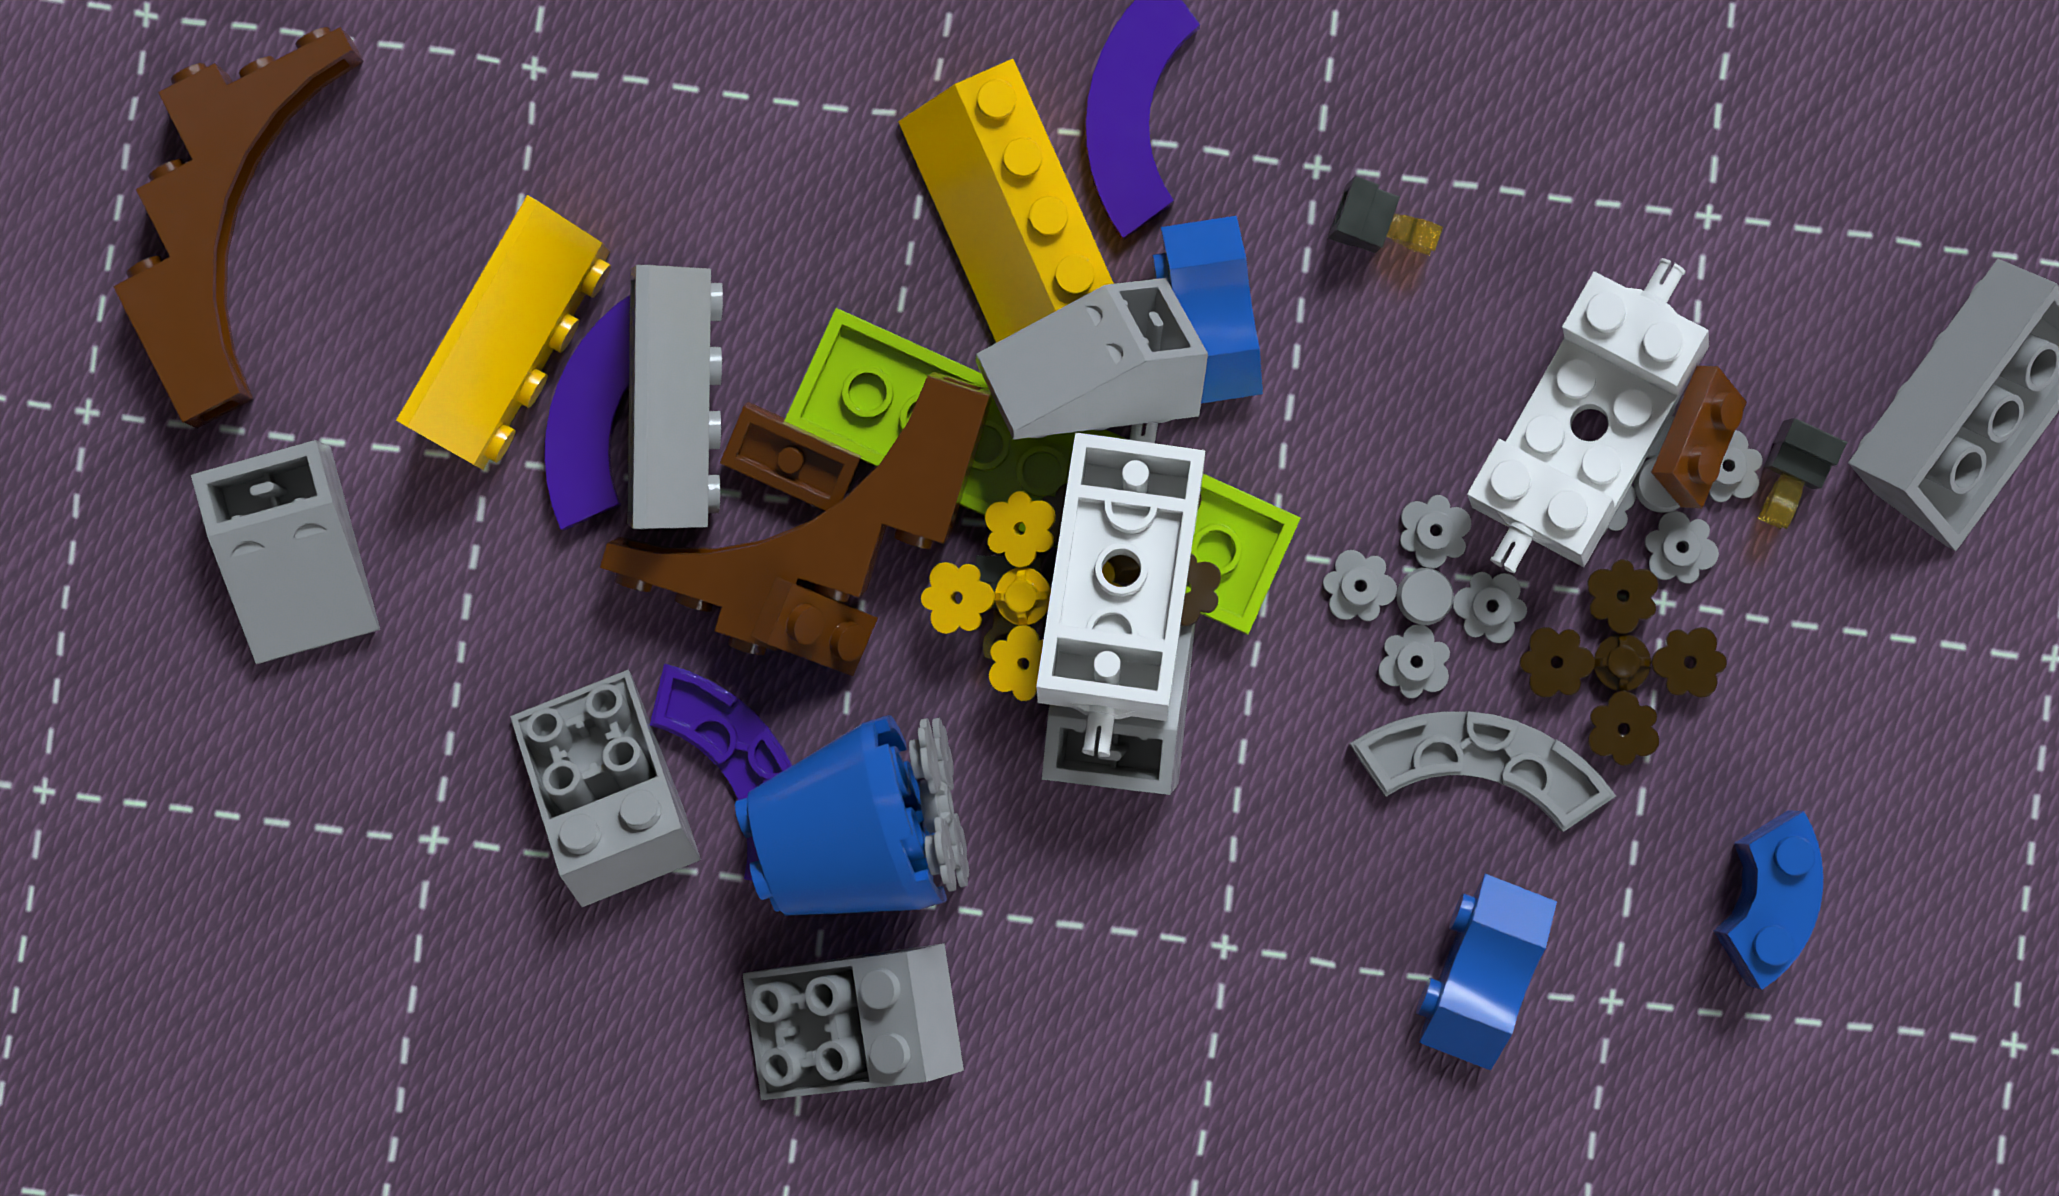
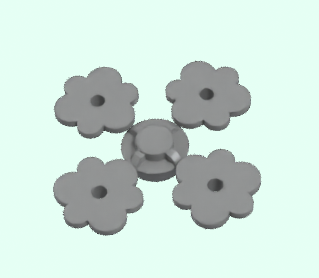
(1674, 525)
(1425, 596)
(933, 761)

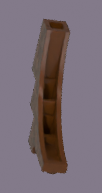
(194, 206)
(911, 490)

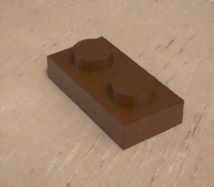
(1699, 437)
(789, 458)
(814, 626)

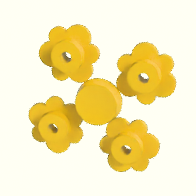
(1019, 595)

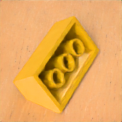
(1004, 199)
(506, 335)

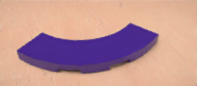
(1121, 106)
(583, 420)
(721, 730)

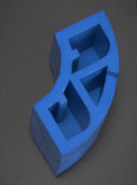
(1211, 281)
(1777, 898)
(1486, 971)

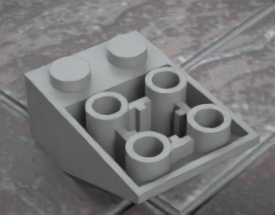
(1099, 364)
(287, 550)
(1142, 750)
(604, 789)
(853, 1022)

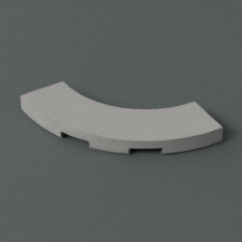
(1488, 749)

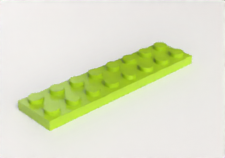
(865, 392)

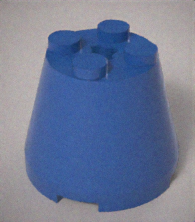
(842, 829)

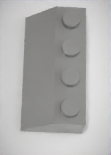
(670, 397)
(1969, 407)

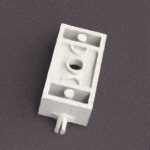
(1617, 356)
(1107, 644)

